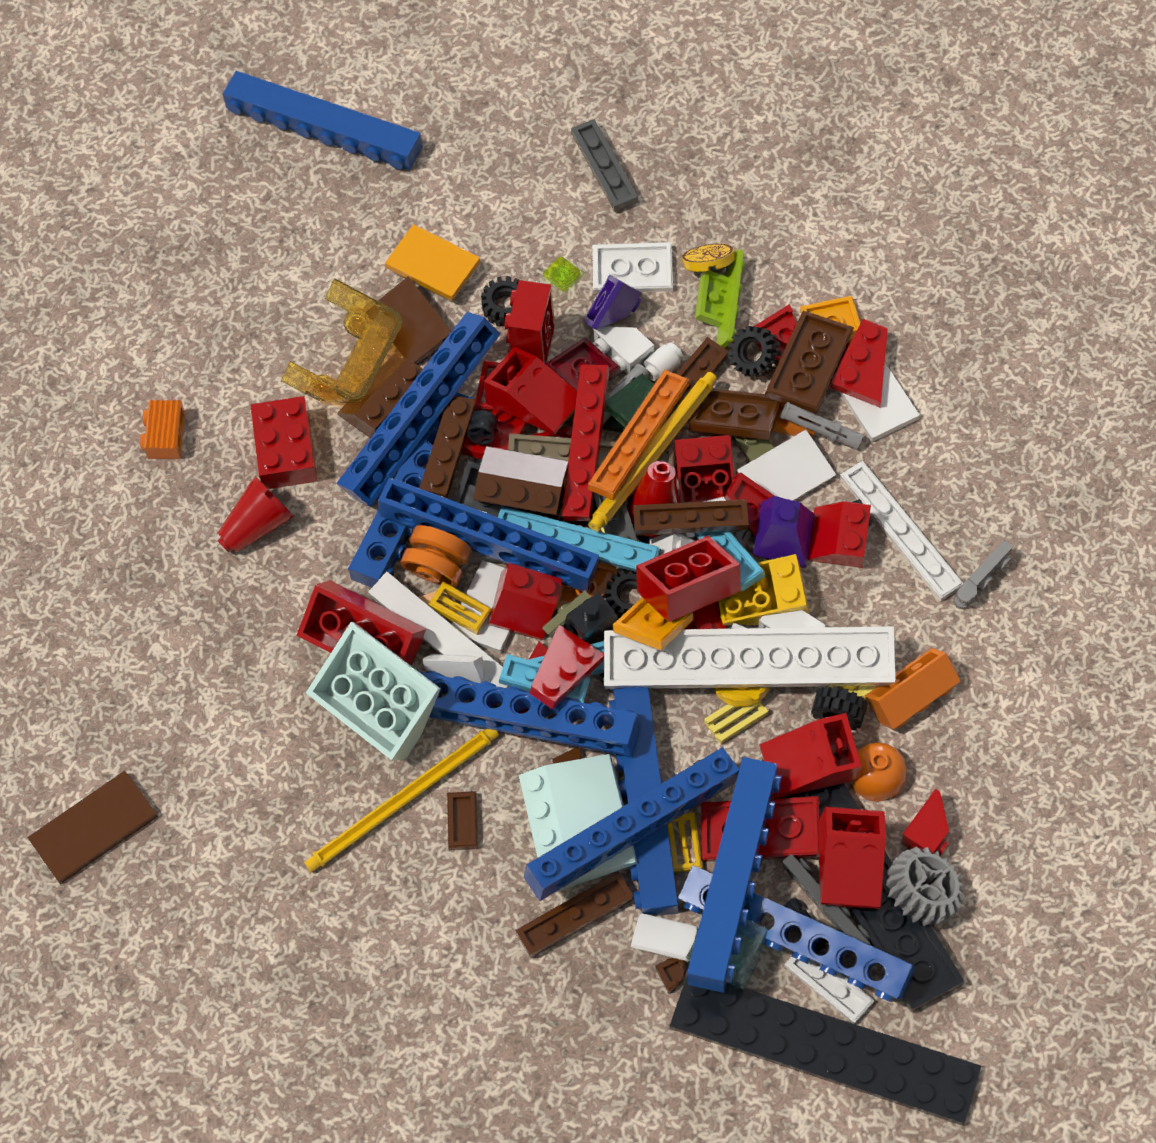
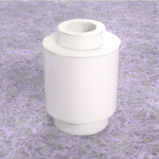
(665, 357)

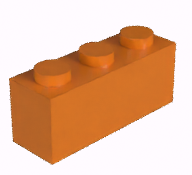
(914, 689)

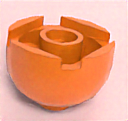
(881, 772)

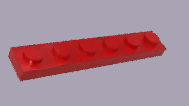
(585, 442)

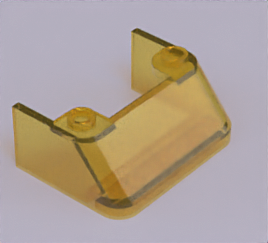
(376, 330)

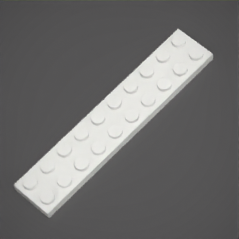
(754, 658)

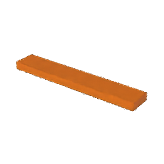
(638, 434)

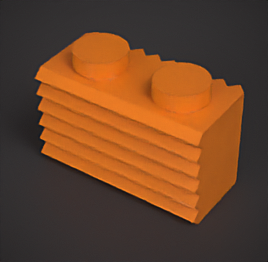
(163, 429)

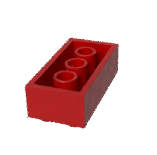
(335, 607)

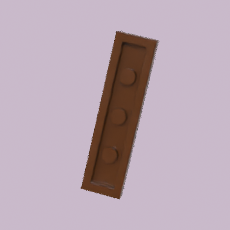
(448, 446)
(690, 517)
(574, 914)

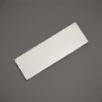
(842, 996)

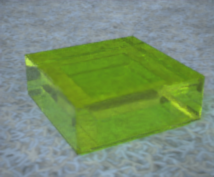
(561, 273)

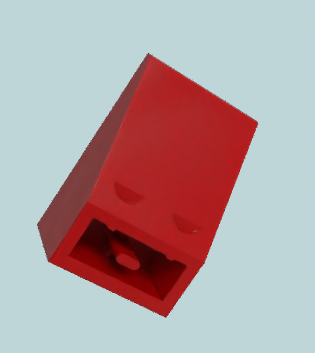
(530, 391)
(703, 467)
(814, 756)
(851, 857)

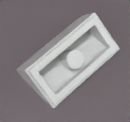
(456, 665)
(663, 936)

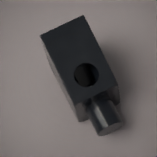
(591, 619)

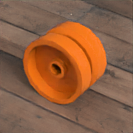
(435, 555)

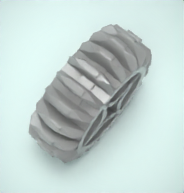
(925, 886)

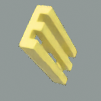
(762, 712)

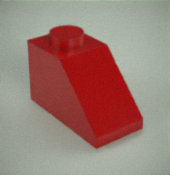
(928, 827)

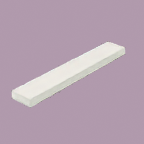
(902, 531)
(439, 632)

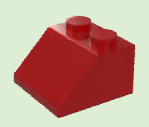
(840, 534)
(524, 601)

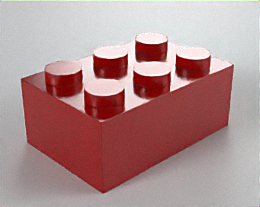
(531, 319)
(283, 442)
(688, 578)

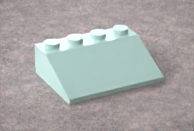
(375, 693)
(569, 799)

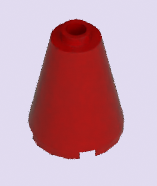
(655, 487)
(252, 517)

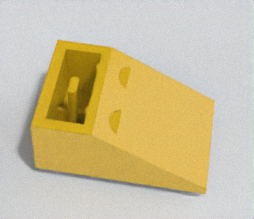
(776, 593)

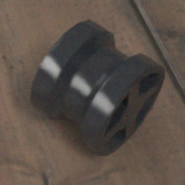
(482, 427)

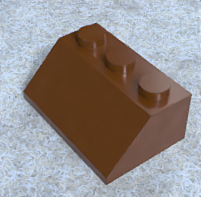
(384, 393)
(521, 481)

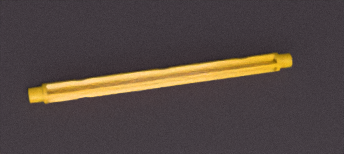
(656, 448)
(400, 799)

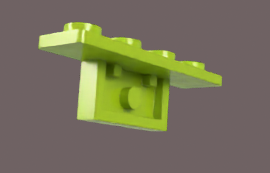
(719, 299)

